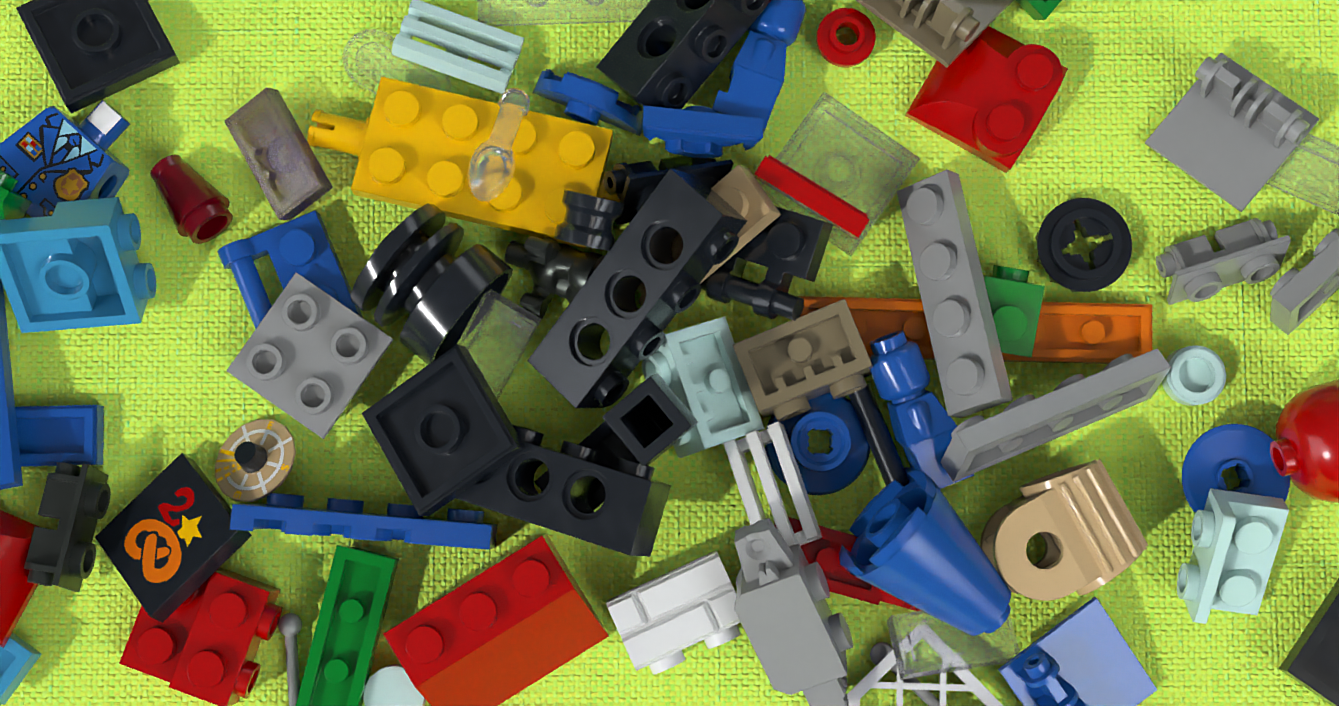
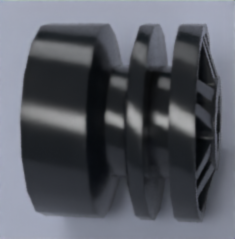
(419, 275)

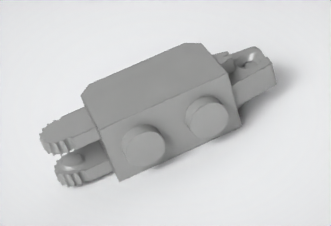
(788, 617)

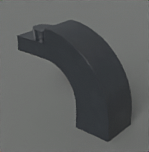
(636, 430)

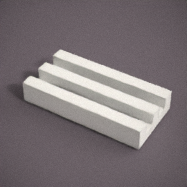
(755, 443)

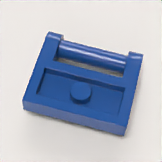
(294, 248)

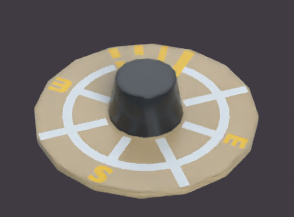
(255, 460)

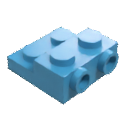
(75, 267)

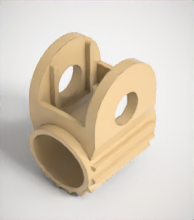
(1083, 528)

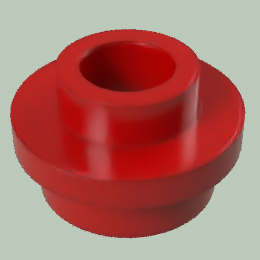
(841, 54)

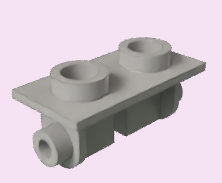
(1247, 254)

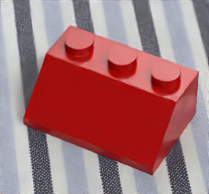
(498, 630)

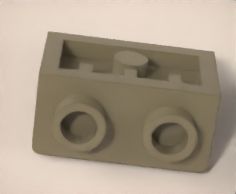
(804, 361)

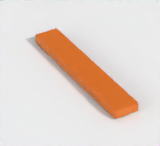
(1063, 335)

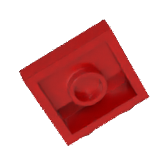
(208, 639)

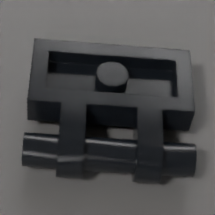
(788, 248)

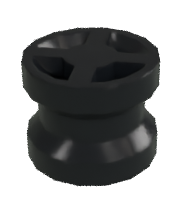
(588, 220)

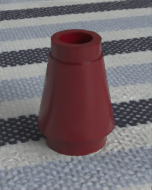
(191, 200)

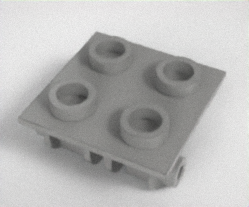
(1231, 131)
(310, 355)

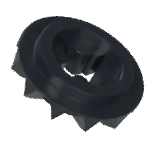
(1093, 220)

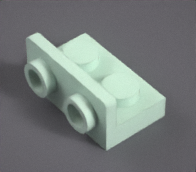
(709, 382)
(1231, 553)

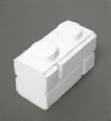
(676, 613)

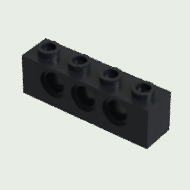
(676, 48)
(571, 349)
(623, 523)

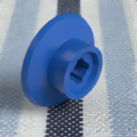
(848, 445)
(1227, 447)

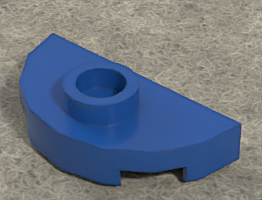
(589, 101)
(700, 130)

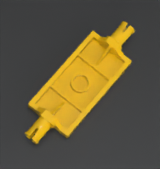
(421, 148)

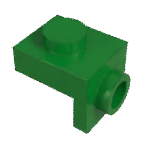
(1014, 308)

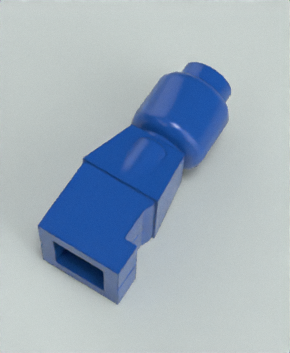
(760, 64)
(915, 413)

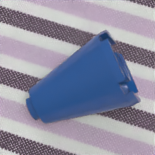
(927, 557)

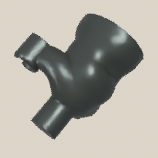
(553, 268)

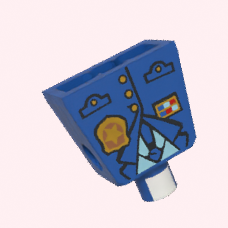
(65, 159)

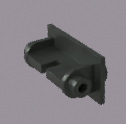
(67, 554)

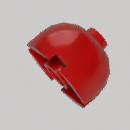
(1309, 441)

